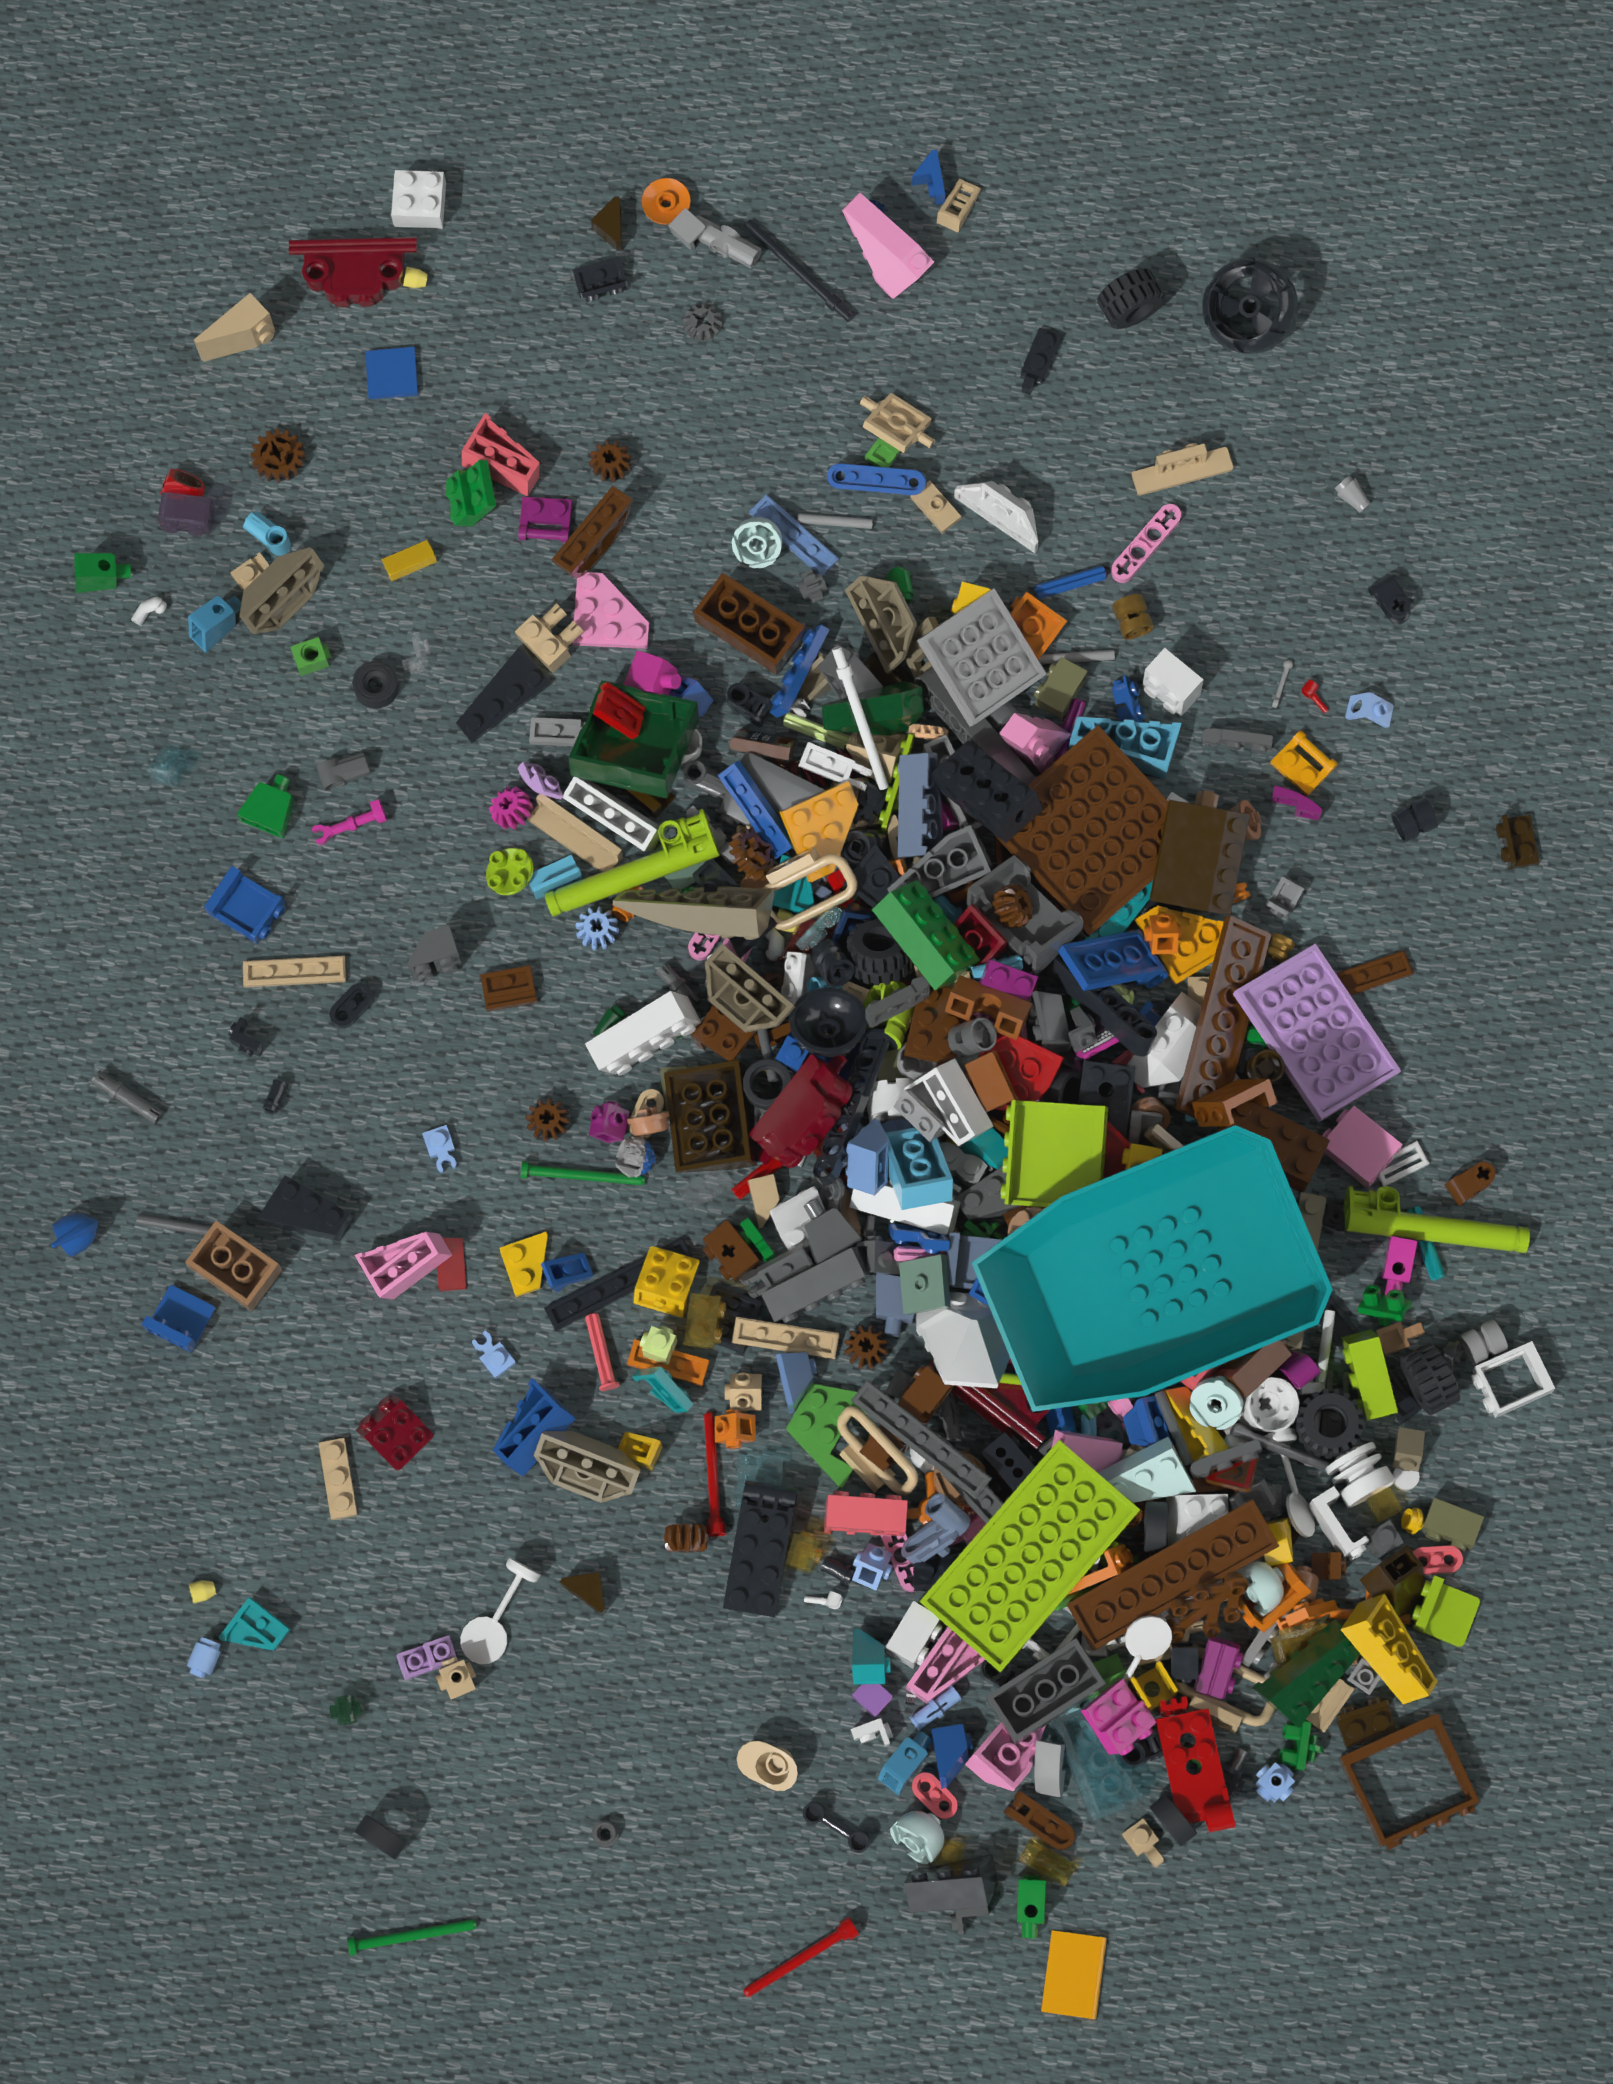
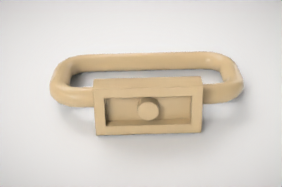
(801, 866)
(867, 1471)
(1221, 1713)

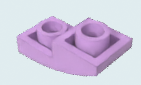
(536, 779)
(425, 1658)

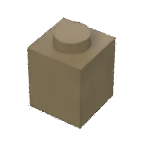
(1408, 1449)

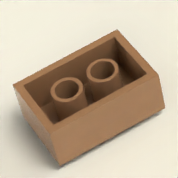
(233, 1266)

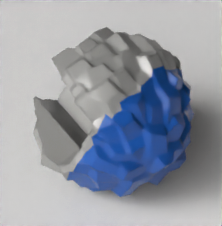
(635, 1157)

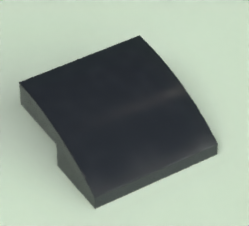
(736, 1306)

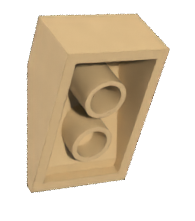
(237, 330)

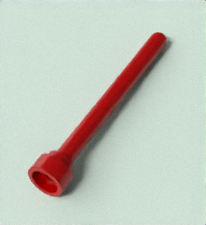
(715, 1523)
(845, 1931)

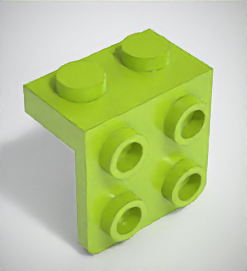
(1445, 1612)

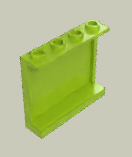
(1052, 1150)

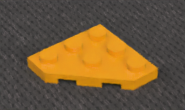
(821, 823)
(1195, 948)

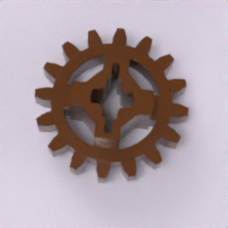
(265, 460)
(752, 854)

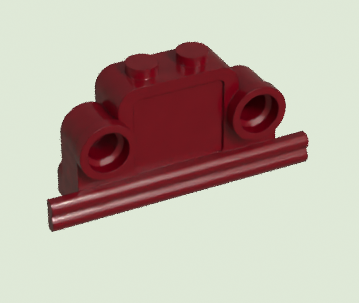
(353, 268)
(803, 1112)
(1004, 1409)

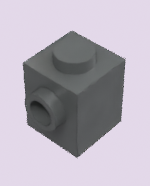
(1383, 1540)

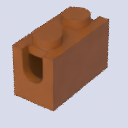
(990, 1081)

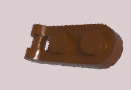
(1041, 1822)

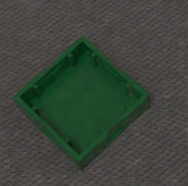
(650, 759)

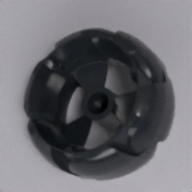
(1264, 279)

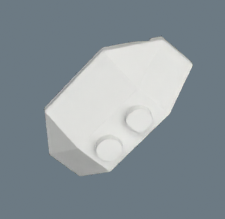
(1001, 509)
(1171, 1047)

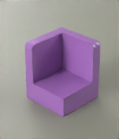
(872, 1698)

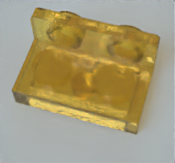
(703, 1321)

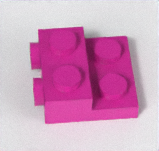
(1118, 1718)

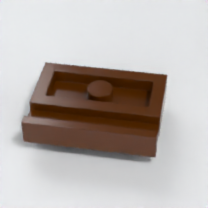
(508, 988)

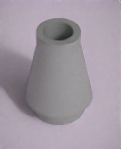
(1351, 492)

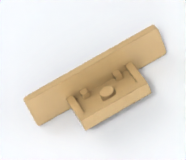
(1182, 467)

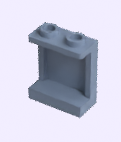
(961, 1254)

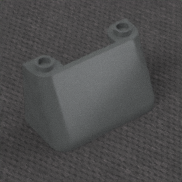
(776, 784)
(1043, 934)

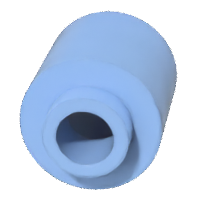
(203, 1658)

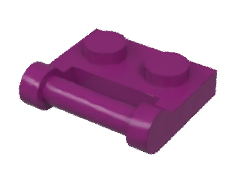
(545, 512)

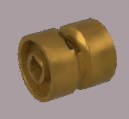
(1132, 614)

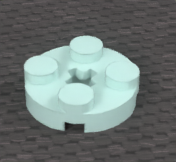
(1221, 1390)

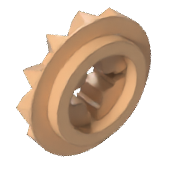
(927, 731)

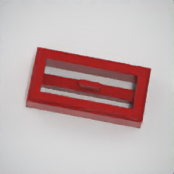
(1173, 1707)

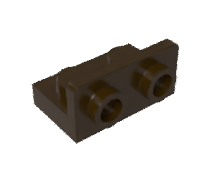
(1518, 841)
(1366, 1723)

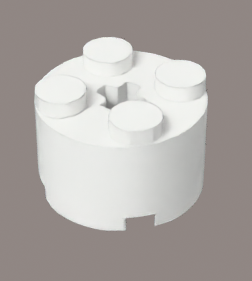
(884, 1098)

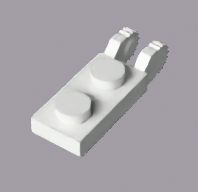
(832, 765)

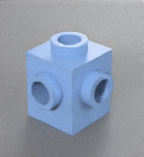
(872, 1566)
(1267, 1789)

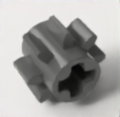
(812, 586)

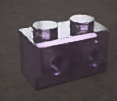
(185, 514)

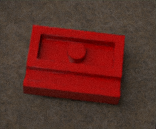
(619, 710)

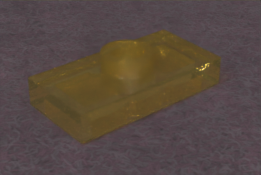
(1047, 1862)

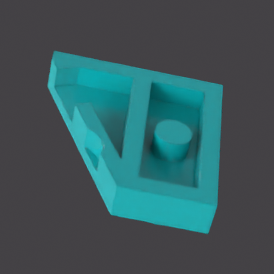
(795, 896)
(664, 1388)
(255, 1627)

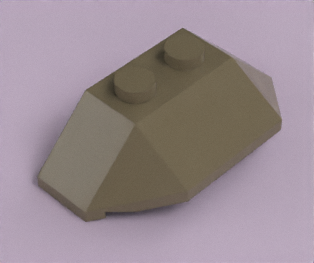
(280, 590)
(883, 617)
(743, 993)
(586, 1465)

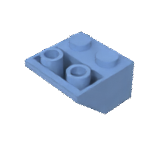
(868, 1159)

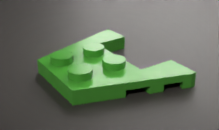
(817, 1430)

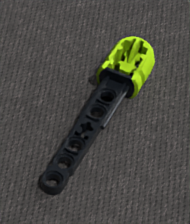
(875, 1045)

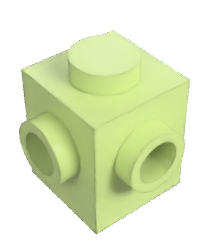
(659, 1344)

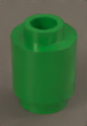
(903, 580)

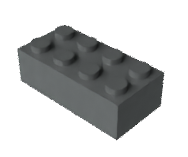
(1045, 1691)

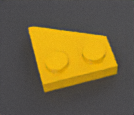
(524, 1263)

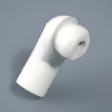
(146, 607)
(776, 944)

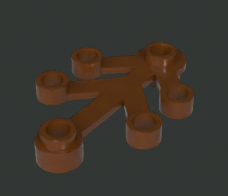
(1231, 1587)

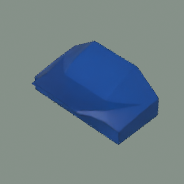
(1146, 1423)

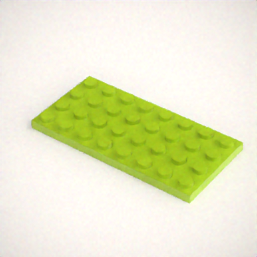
(1029, 1556)

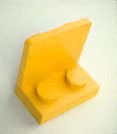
(665, 1281)

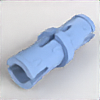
(935, 1708)

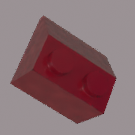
(981, 935)

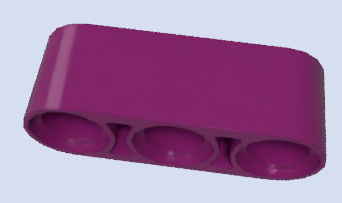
(1298, 1370)

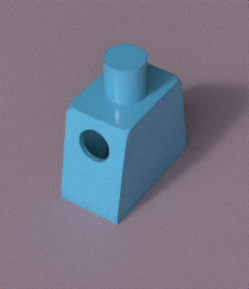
(213, 621)
(900, 1769)

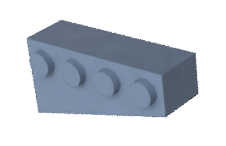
(919, 805)

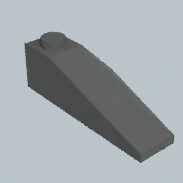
(949, 864)

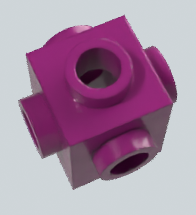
(609, 1122)

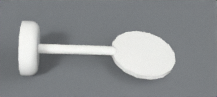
(1296, 1505)
(484, 1637)
(1146, 1640)

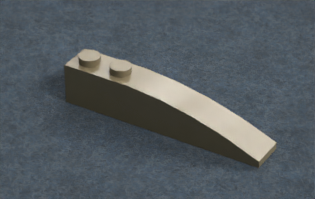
(723, 913)

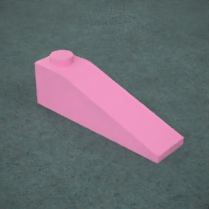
(889, 251)
(1003, 1762)

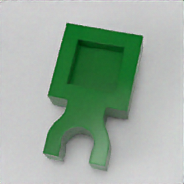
(752, 1236)

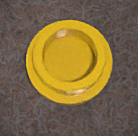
(1412, 1520)

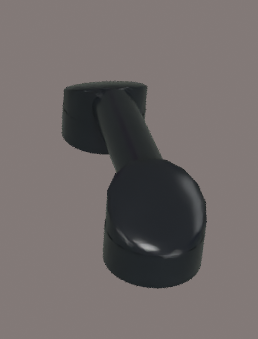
(817, 1812)

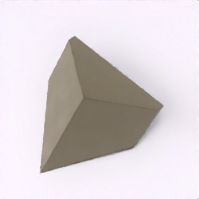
(814, 683)

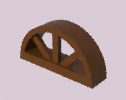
(594, 534)

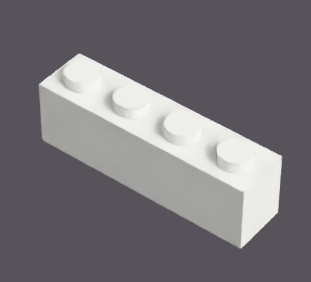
(613, 813)
(934, 1217)

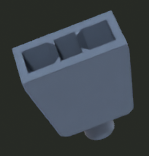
(889, 1304)

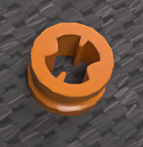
(1240, 892)

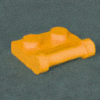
(1298, 769)

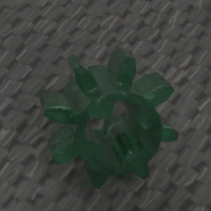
(345, 1710)

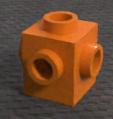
(1163, 934)
(735, 1429)

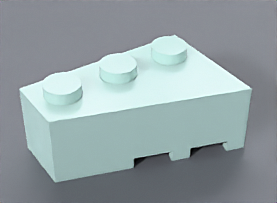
(1150, 1473)

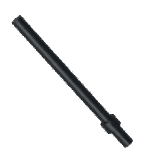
(832, 301)

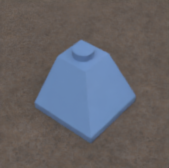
(796, 1376)

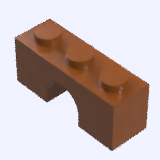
(973, 997)

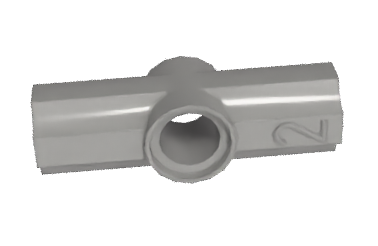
(729, 243)

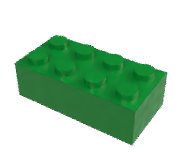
(926, 934)

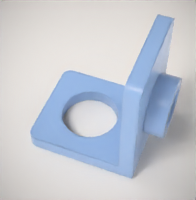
(1372, 707)

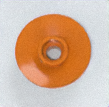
(662, 191)

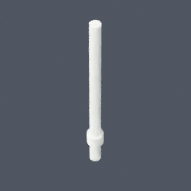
(845, 673)
(1323, 1359)

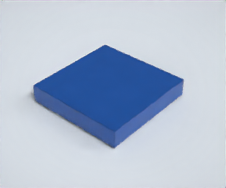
(391, 373)

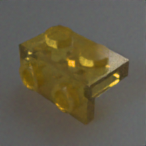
(1292, 1640)

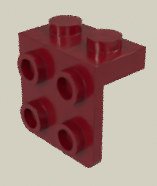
(394, 1431)

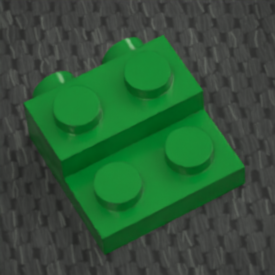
(470, 494)

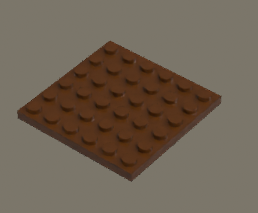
(1095, 832)

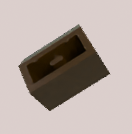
(1399, 1579)

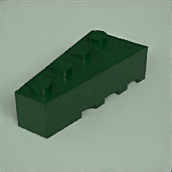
(1309, 1674)

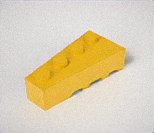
(1389, 1649)

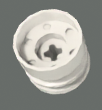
(1278, 1408)
(1360, 1474)

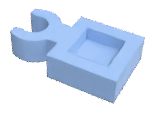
(440, 1144)
(495, 1358)

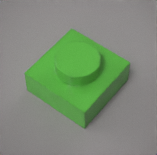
(882, 454)

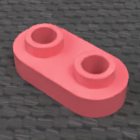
(1435, 1559)
(934, 1796)

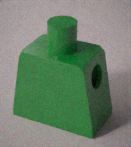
(98, 571)
(268, 807)
(1030, 1892)

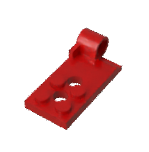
(1200, 1795)

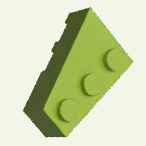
(1369, 1374)

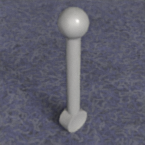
(1288, 664)

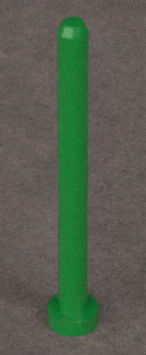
(577, 1174)
(410, 1935)

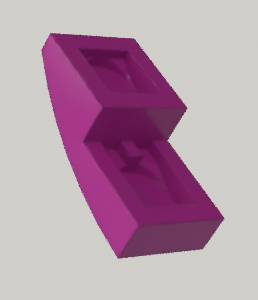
(1304, 806)

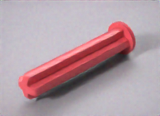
(601, 1352)

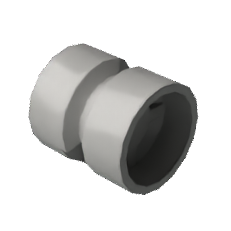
(1484, 1341)

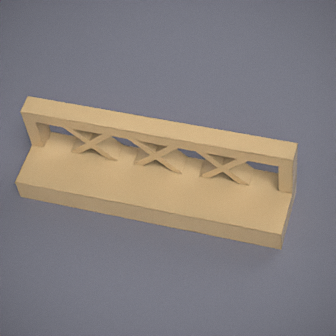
(575, 834)

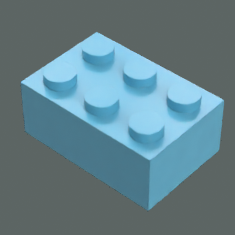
(917, 1169)

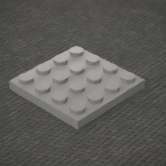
(981, 657)

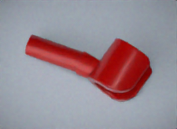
(1309, 691)

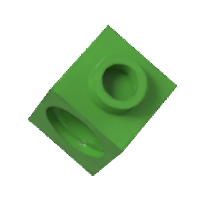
(301, 651)

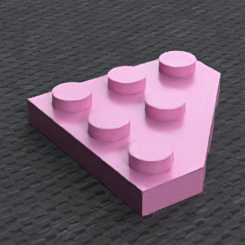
(607, 615)

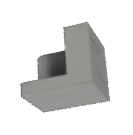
(687, 228)

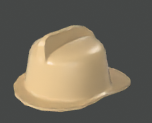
(767, 1765)

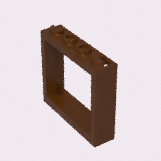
(1440, 1818)

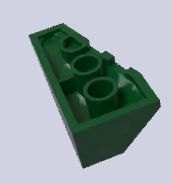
(886, 709)

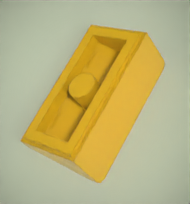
(409, 560)

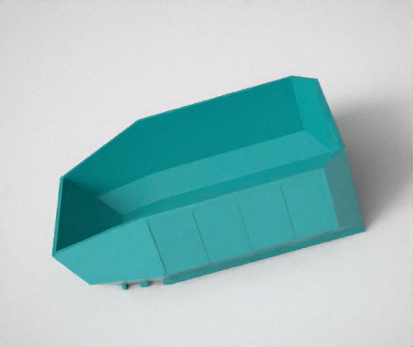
(1155, 1274)

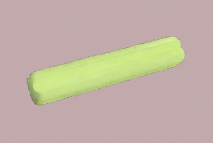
(815, 730)

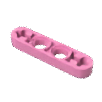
(1145, 543)

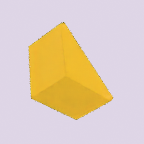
(641, 1449)
(1282, 1532)

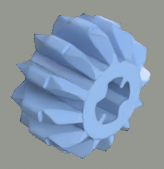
(586, 930)

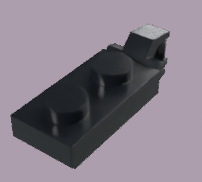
(1039, 359)

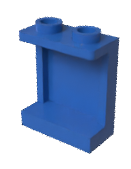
(245, 906)

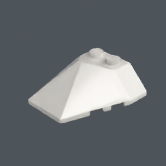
(964, 1342)

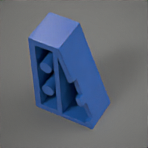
(536, 1413)

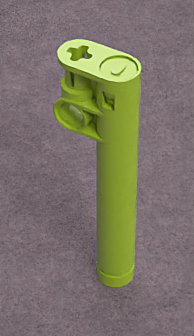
(690, 847)
(1380, 1214)

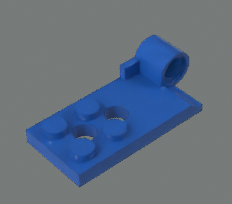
(1131, 959)

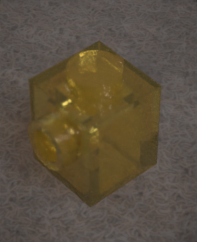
(804, 1552)

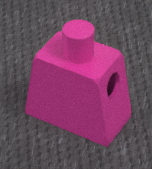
(652, 674)
(1401, 1252)

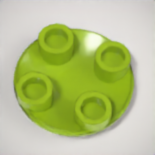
(509, 871)

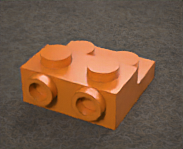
(1036, 622)

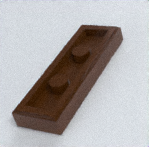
(1376, 973)

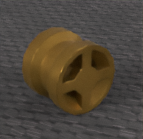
(1279, 947)

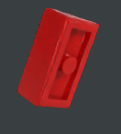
(452, 1271)

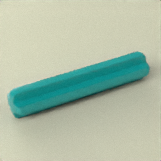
(1429, 1253)

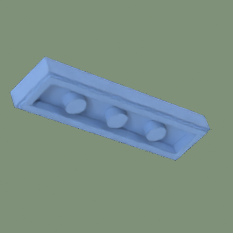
(796, 536)

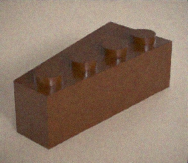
(919, 1400)

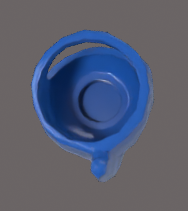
(75, 1232)

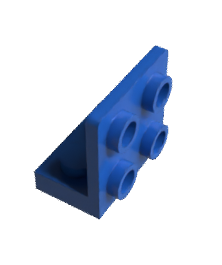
(180, 1318)

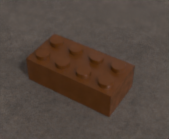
(749, 623)
(1295, 1146)

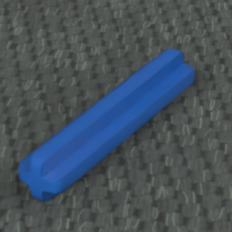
(1069, 582)

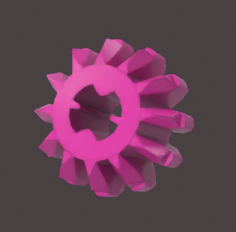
(511, 808)

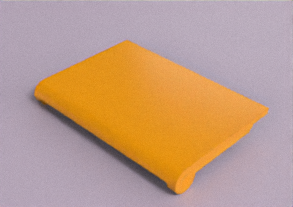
(1073, 1974)

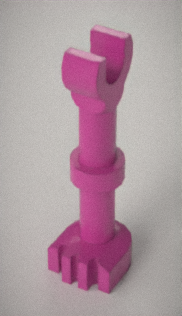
(351, 823)

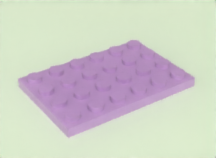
(1317, 1032)

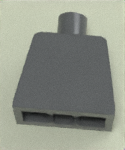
(827, 1232)

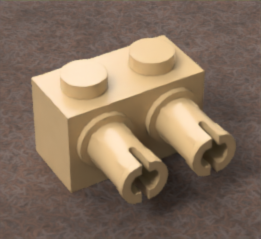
(548, 648)

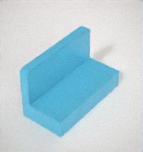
(554, 876)

